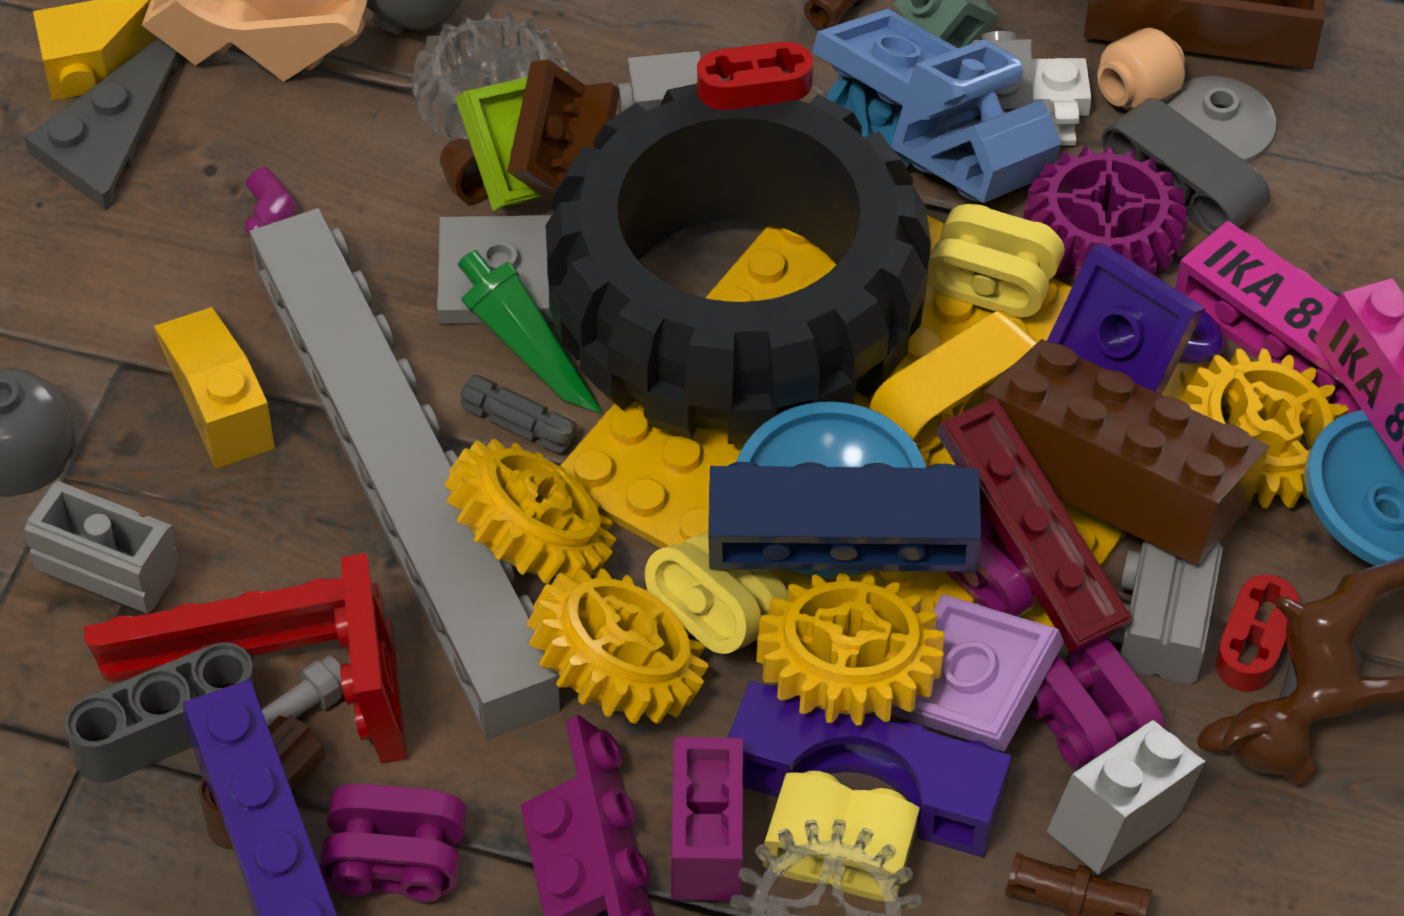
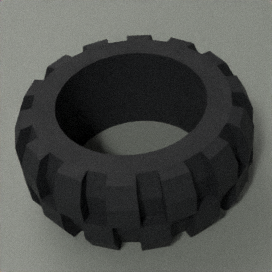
(730, 360)

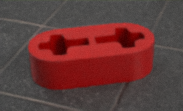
(754, 75)
(1244, 628)

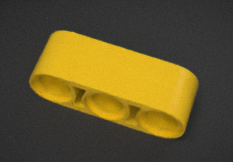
(951, 377)

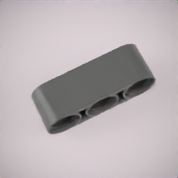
(1213, 178)
(129, 711)

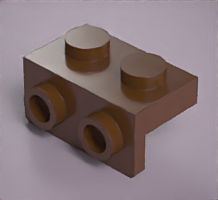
(555, 123)

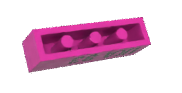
(1262, 302)
(1367, 351)

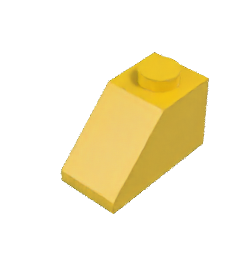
(89, 42)

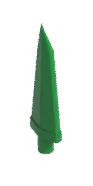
(512, 314)

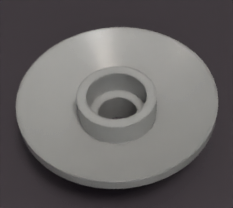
(1228, 113)

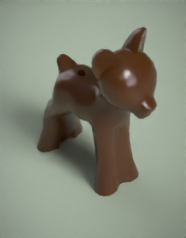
(1319, 634)

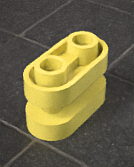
(995, 260)
(712, 604)

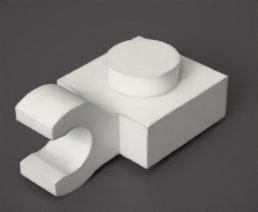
(1065, 91)

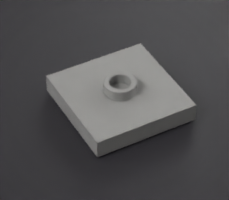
(497, 240)

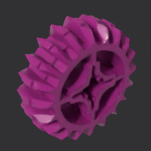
(1140, 206)

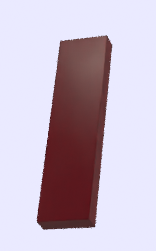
(1035, 526)

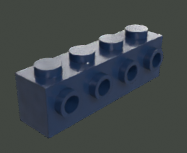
(844, 517)

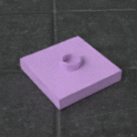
(987, 672)

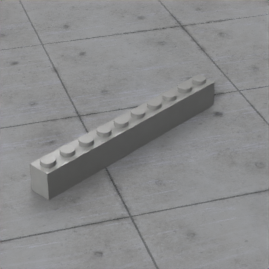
(404, 471)

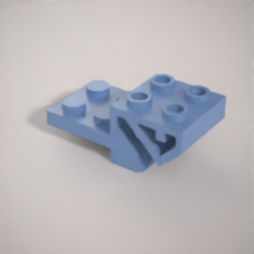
(939, 98)

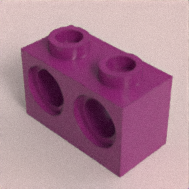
(707, 818)

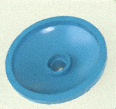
(833, 436)
(1357, 489)

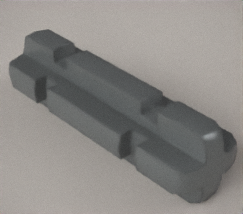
(518, 414)

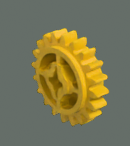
(1271, 406)
(529, 511)
(616, 646)
(850, 648)

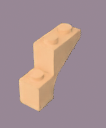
(275, 33)

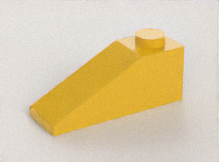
(217, 386)

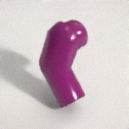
(272, 198)

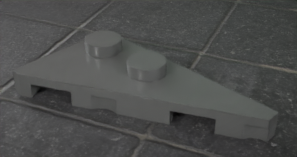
(102, 127)

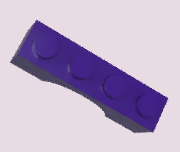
(949, 779)
(256, 803)

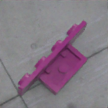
(585, 835)

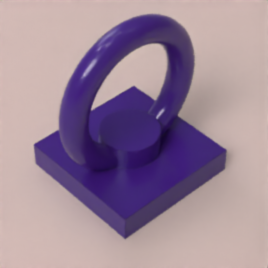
(1134, 321)

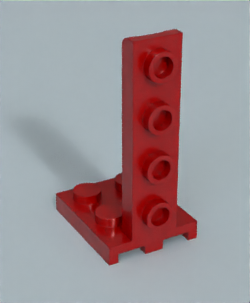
(274, 621)

